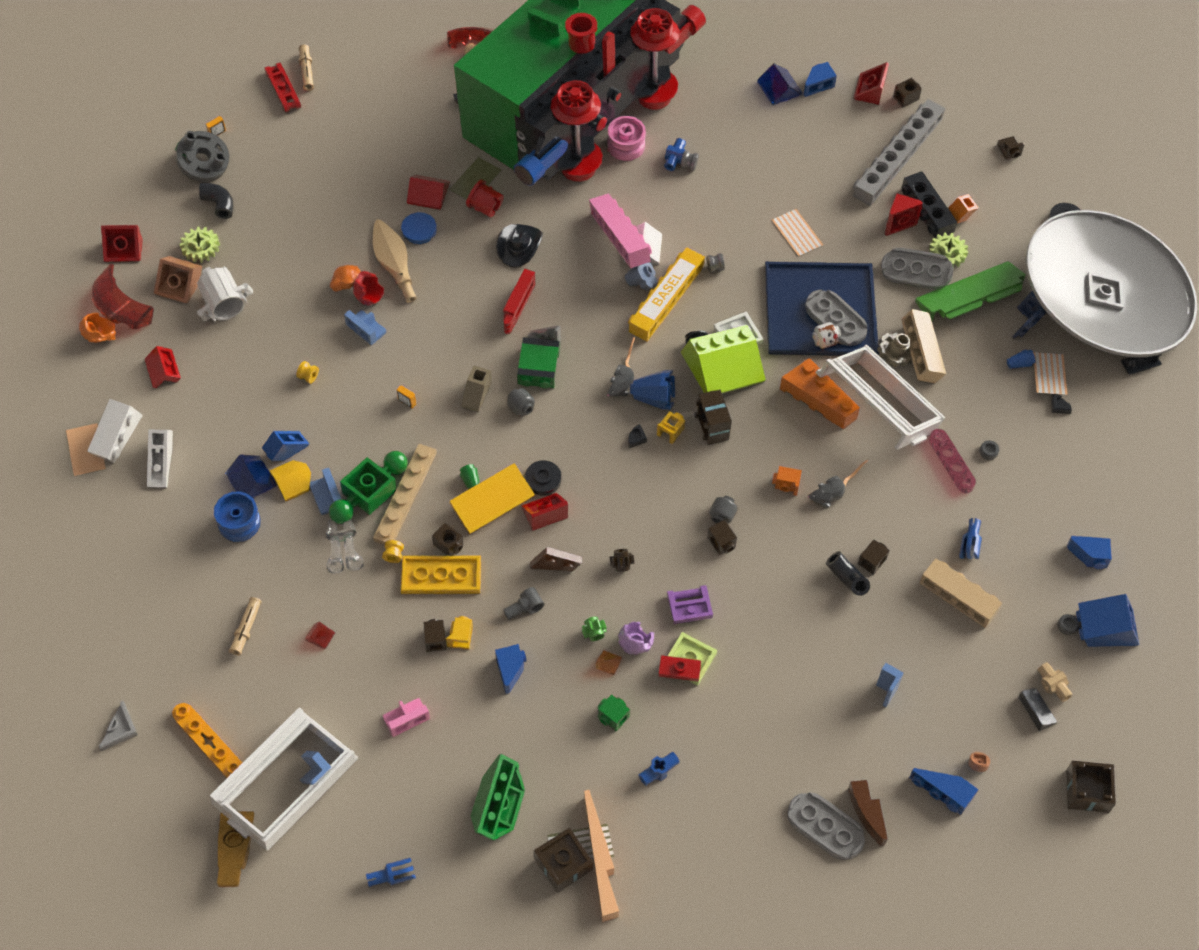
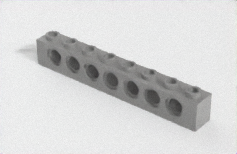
(898, 152)

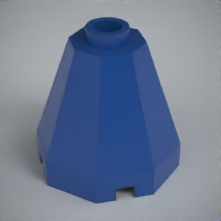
(655, 389)

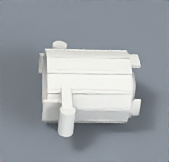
(221, 294)

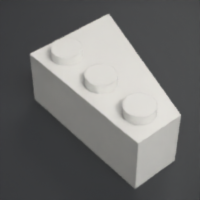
(114, 430)

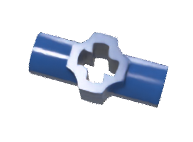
(674, 154)
(652, 774)

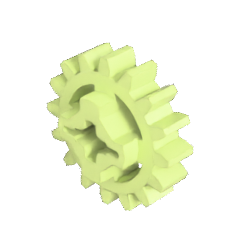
(199, 244)
(957, 249)

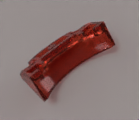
(464, 34)
(117, 305)

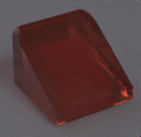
(320, 635)

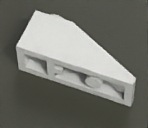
(159, 457)

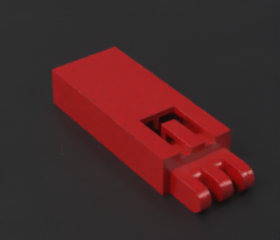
(518, 299)

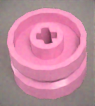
(626, 138)

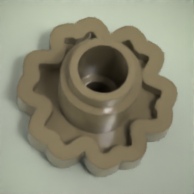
(895, 349)

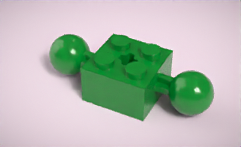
(368, 486)

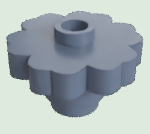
(642, 275)

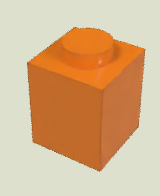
(963, 208)

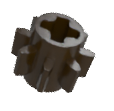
(621, 560)

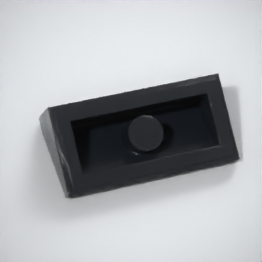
(1037, 708)

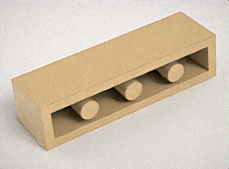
(923, 346)
(960, 592)

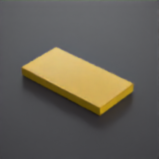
(491, 498)
(441, 575)

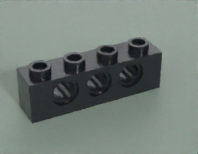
(933, 211)

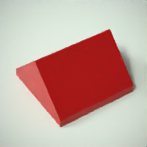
(871, 84)
(427, 191)
(903, 214)
(121, 243)
(545, 511)

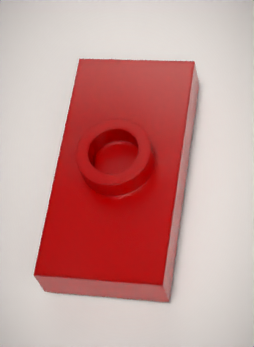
(679, 668)

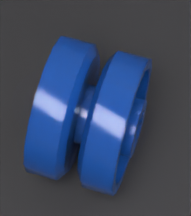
(237, 516)

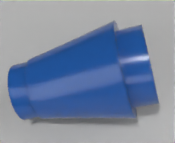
(1022, 359)

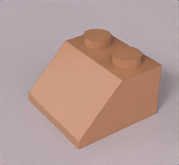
(177, 279)

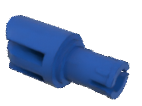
(971, 541)
(387, 874)

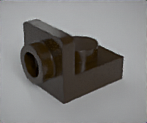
(1010, 147)

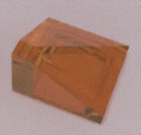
(608, 662)

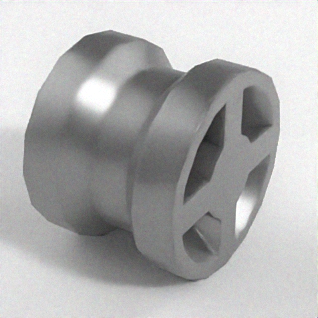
(689, 160)
(715, 262)

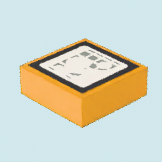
(216, 126)
(406, 396)

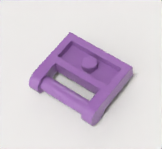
(691, 609)

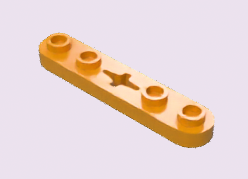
(195, 728)

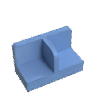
(365, 326)

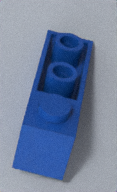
(950, 789)

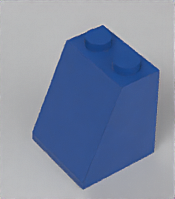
(1108, 622)

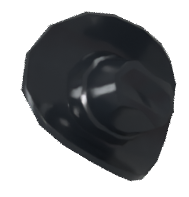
(518, 244)

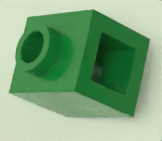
(613, 712)

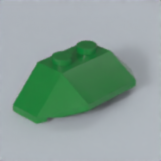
(498, 799)

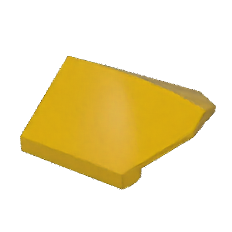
(292, 479)

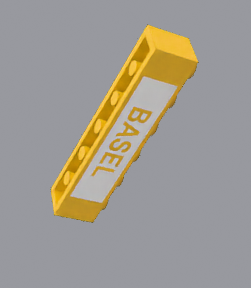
(666, 294)

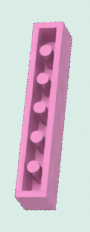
(620, 230)

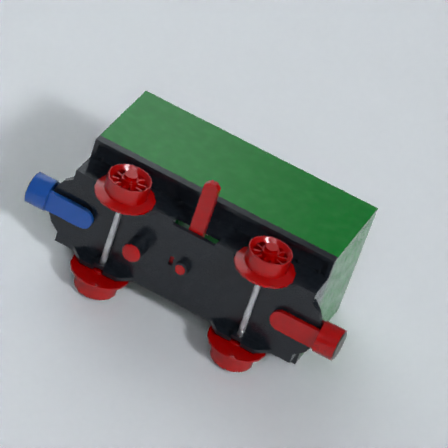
(543, 104)

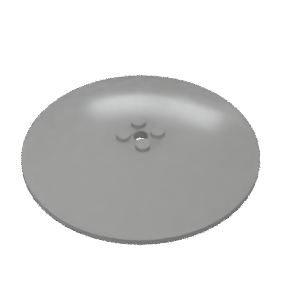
(1147, 289)

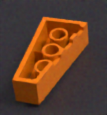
(820, 394)

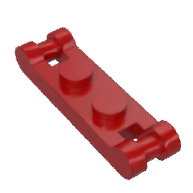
(282, 87)

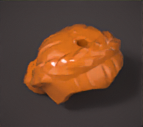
(344, 277)
(97, 328)

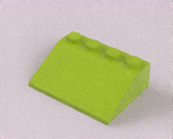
(725, 360)

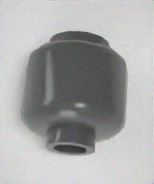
(520, 402)
(723, 509)

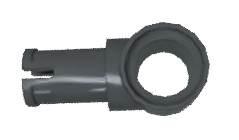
(528, 601)

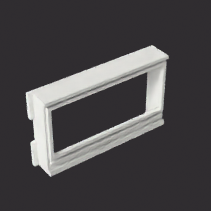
(896, 385)
(260, 760)

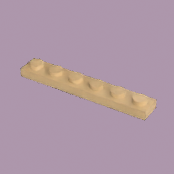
(405, 494)

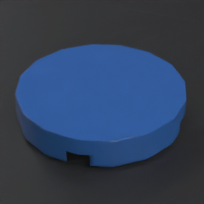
(418, 228)

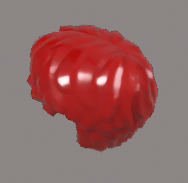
(367, 288)

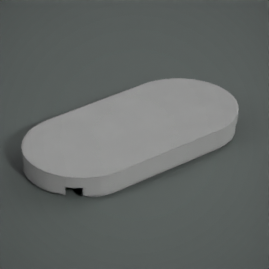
(917, 268)
(829, 307)
(826, 825)

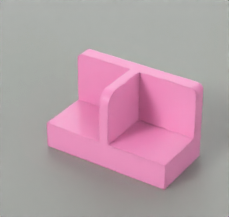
(406, 716)

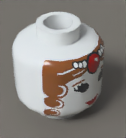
(826, 335)

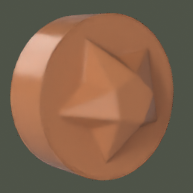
(979, 762)

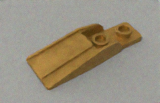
(232, 851)

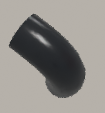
(220, 196)
(848, 573)

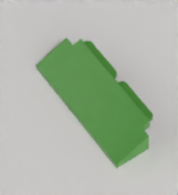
(973, 291)

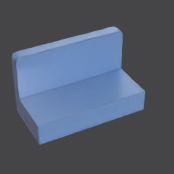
(325, 491)
(889, 681)
(318, 767)

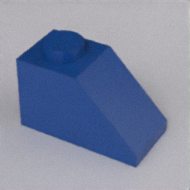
(820, 79)
(284, 444)
(1091, 550)
(510, 665)

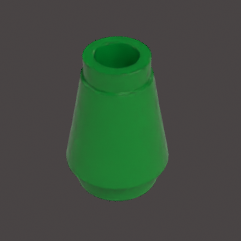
(469, 475)

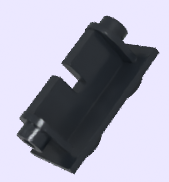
(1138, 364)

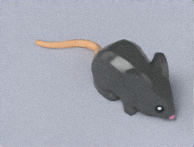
(623, 378)
(832, 490)

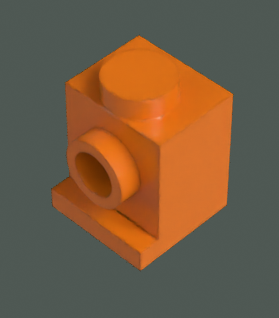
(787, 479)

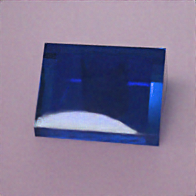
(778, 84)
(250, 475)

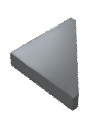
(548, 333)
(119, 729)

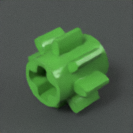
(594, 628)

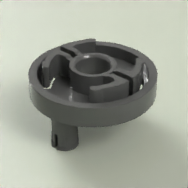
(191, 146)

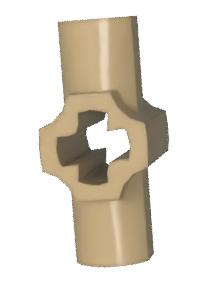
(1054, 682)

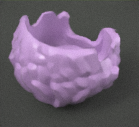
(634, 639)

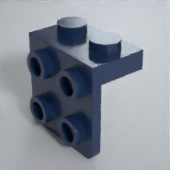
(1032, 310)

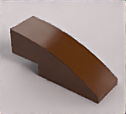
(868, 810)

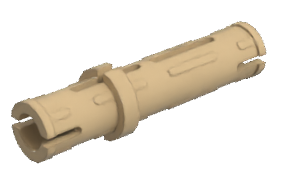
(304, 55)
(242, 633)

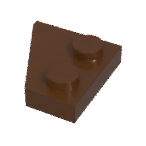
(555, 560)

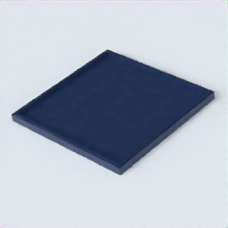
(787, 293)

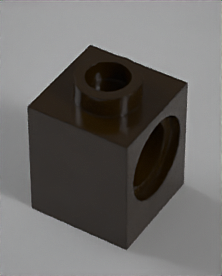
(907, 92)
(446, 533)
(722, 537)
(873, 556)
(434, 635)

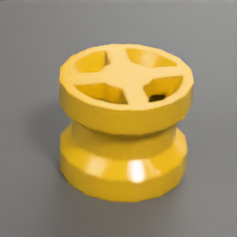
(307, 372)
(393, 551)

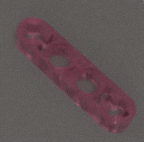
(955, 459)

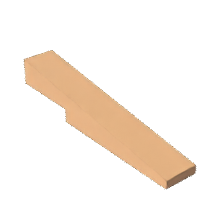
(602, 862)

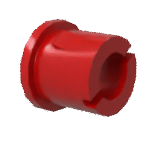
(581, 32)
(484, 199)

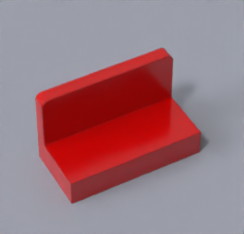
(162, 366)

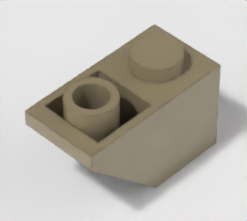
(476, 388)

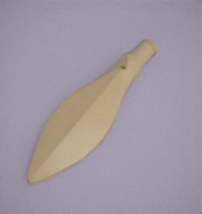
(393, 256)

